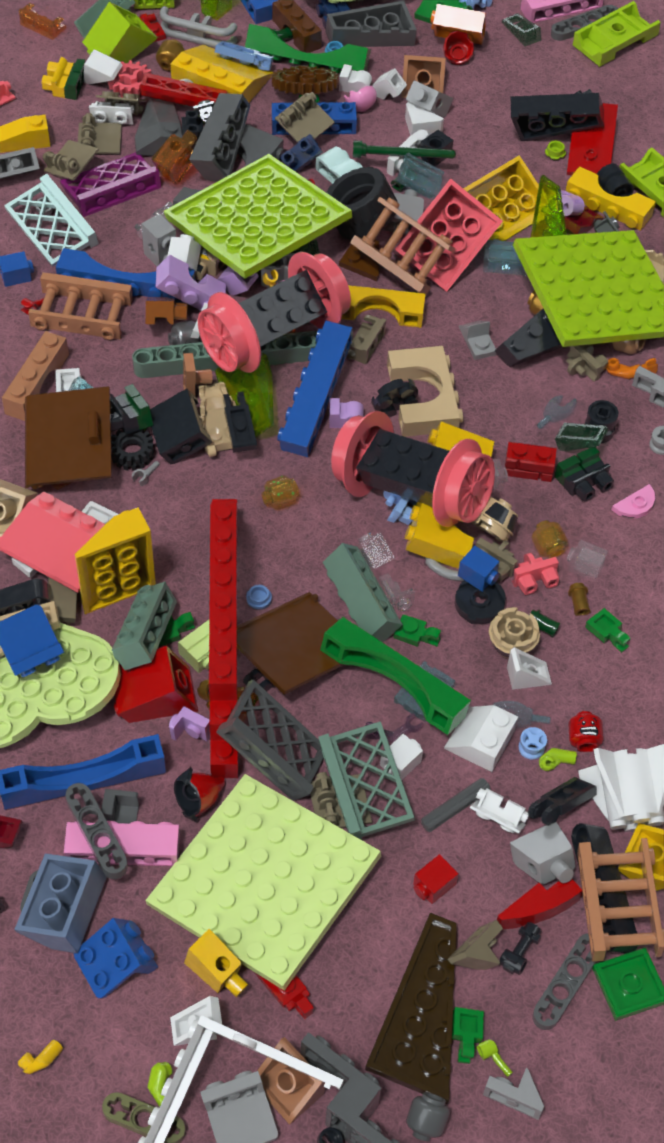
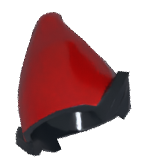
(202, 789)

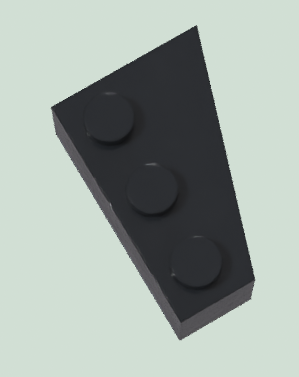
(529, 341)

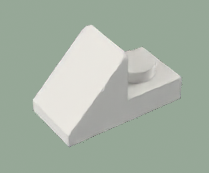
(183, 1020)

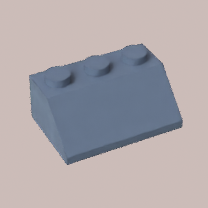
(61, 902)

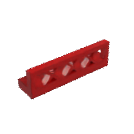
(177, 90)

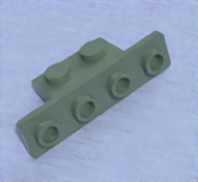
(89, 17)

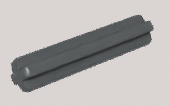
(453, 805)

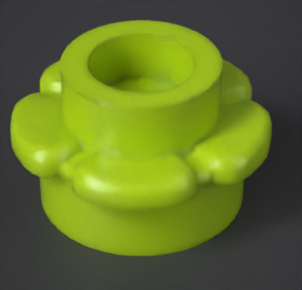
(555, 150)

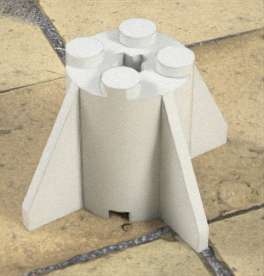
(628, 786)

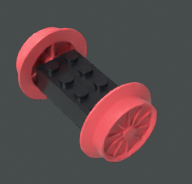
(236, 330)
(450, 481)

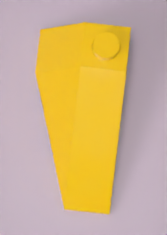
(24, 134)

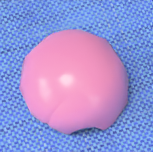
(364, 98)

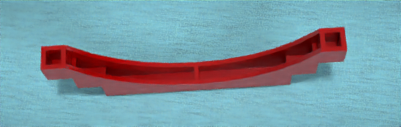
(223, 632)

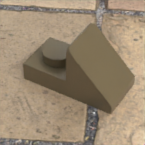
(476, 950)

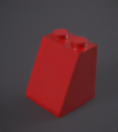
(155, 688)

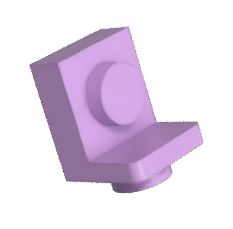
(191, 722)

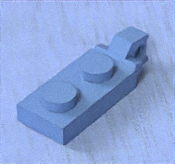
(245, 55)

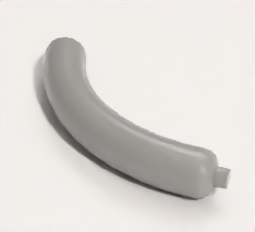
(442, 571)

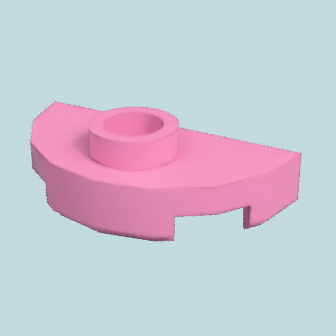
(637, 504)

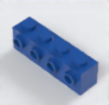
(340, 112)

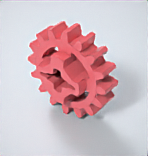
(129, 78)

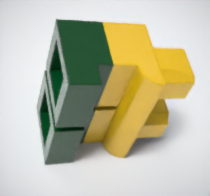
(64, 78)

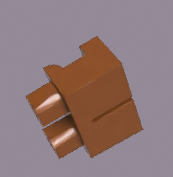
(165, 308)

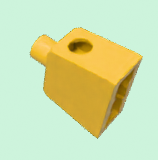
(208, 955)

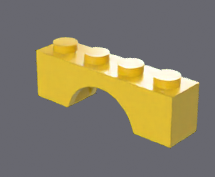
(631, 210)
(403, 305)

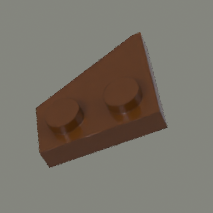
(360, 263)

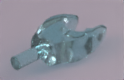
(554, 412)
(523, 712)

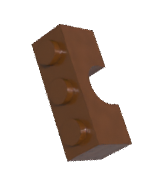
(305, 32)

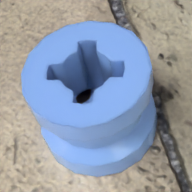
(535, 737)

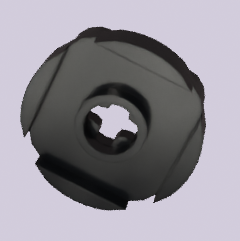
(395, 394)
(479, 612)

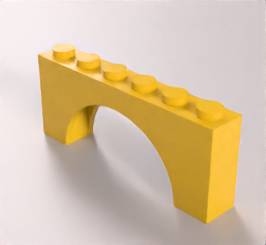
(425, 534)

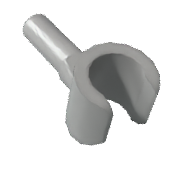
(144, 473)

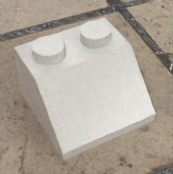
(483, 735)

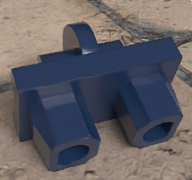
(301, 153)

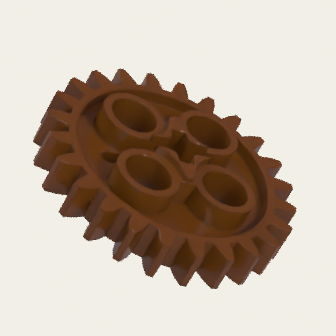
(305, 80)

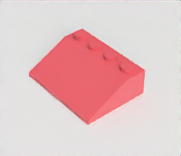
(462, 221)
(49, 536)

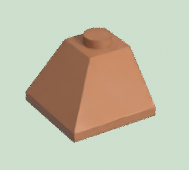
(424, 70)

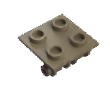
(133, 99)
(304, 118)
(100, 135)
(69, 160)
(326, 803)

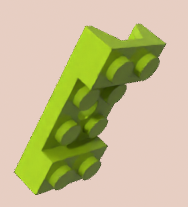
(614, 32)
(648, 176)

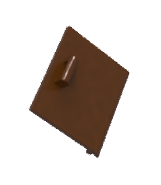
(68, 437)
(288, 642)

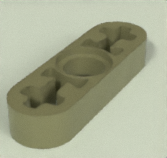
(120, 1117)

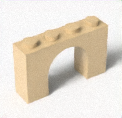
(432, 366)

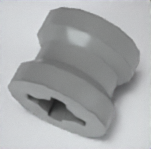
(657, 440)

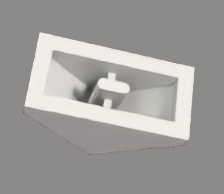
(100, 68)
(419, 118)
(527, 670)

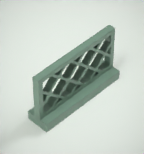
(342, 786)

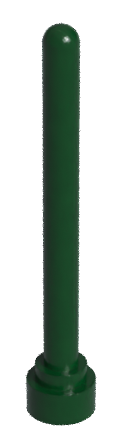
(361, 149)

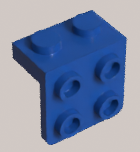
(29, 641)
(114, 956)

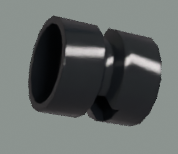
(613, 181)
(603, 414)

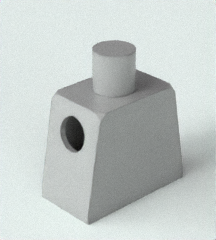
(427, 98)
(410, 205)
(544, 854)

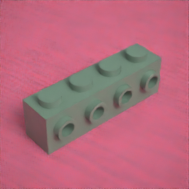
(361, 592)
(144, 626)

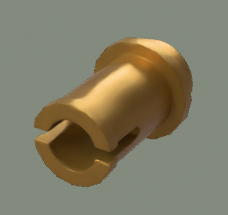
(579, 598)

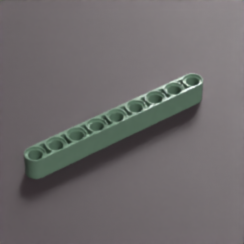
(169, 359)

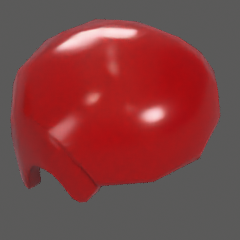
(458, 48)

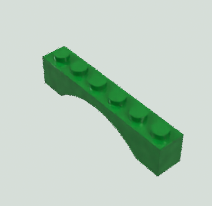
(268, 42)
(354, 646)

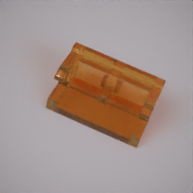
(39, 23)

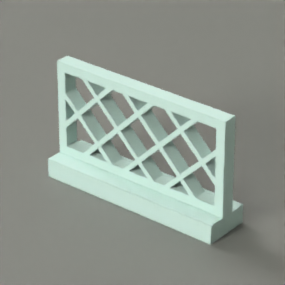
(63, 207)

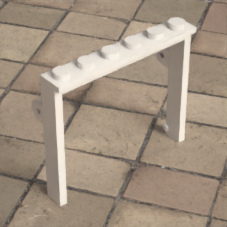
(189, 1060)

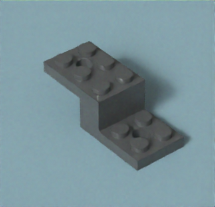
(355, 1100)

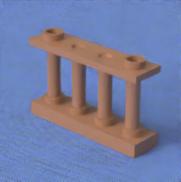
(384, 255)
(83, 288)
(598, 914)

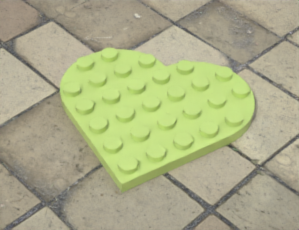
(61, 691)

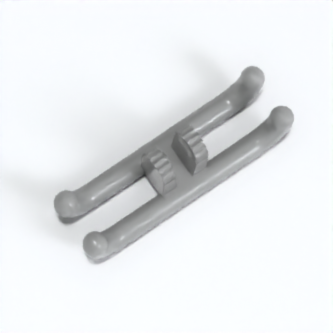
(195, 30)

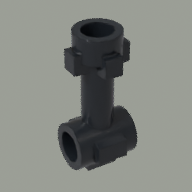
(514, 960)

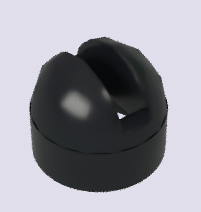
(331, 1135)

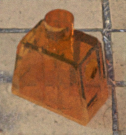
(174, 155)

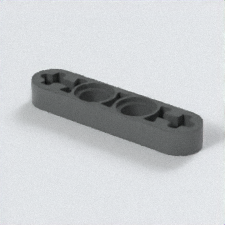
(565, 30)
(99, 829)
(566, 981)

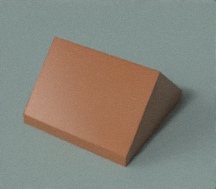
(287, 1088)

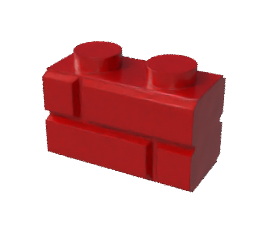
(530, 461)

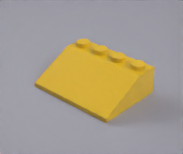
(209, 69)
(510, 195)
(115, 561)

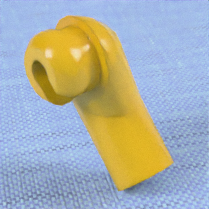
(43, 1060)

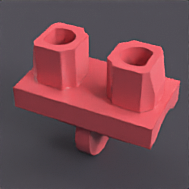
(534, 570)

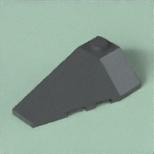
(156, 126)

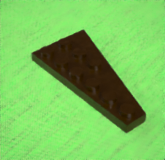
(418, 1027)

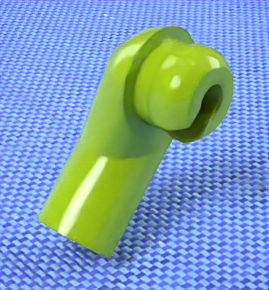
(555, 756)
(157, 1079)

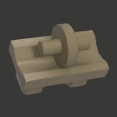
(584, 363)
(500, 552)

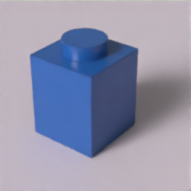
(15, 269)
(479, 568)

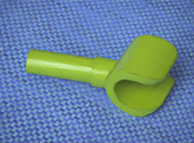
(489, 1049)

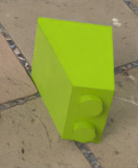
(118, 34)

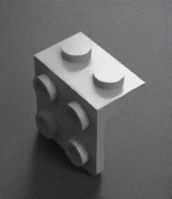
(240, 1110)

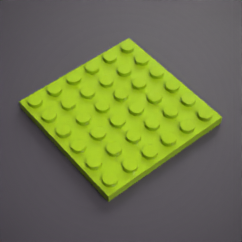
(257, 215)
(595, 286)

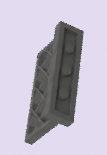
(265, 755)

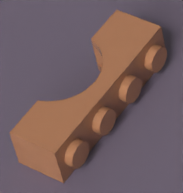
(46, 356)

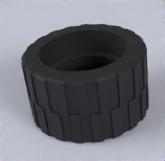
(360, 193)

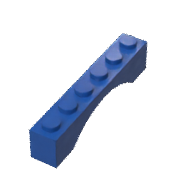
(81, 265)
(34, 784)

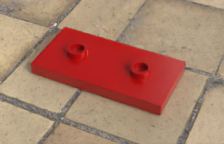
(593, 147)

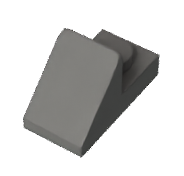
(478, 339)
(523, 1099)

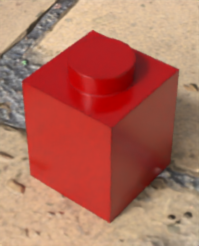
(435, 879)

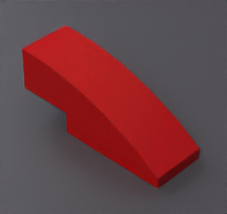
(540, 904)

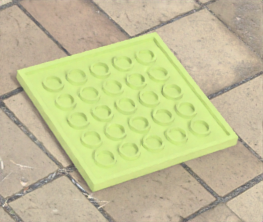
(264, 879)

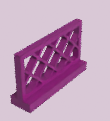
(110, 193)

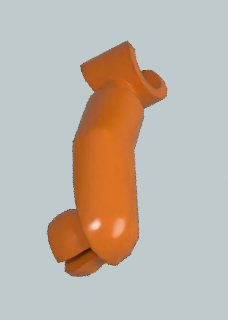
(616, 369)

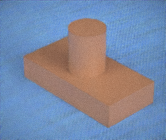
(192, 376)

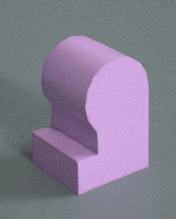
(572, 204)
(342, 412)

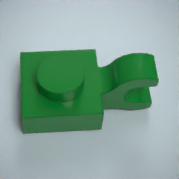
(182, 624)
(606, 627)
(415, 630)
(467, 1028)

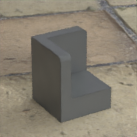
(120, 806)

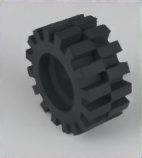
(132, 459)

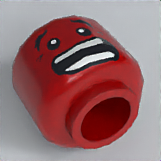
(585, 731)

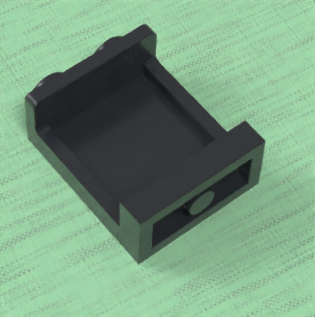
(178, 427)

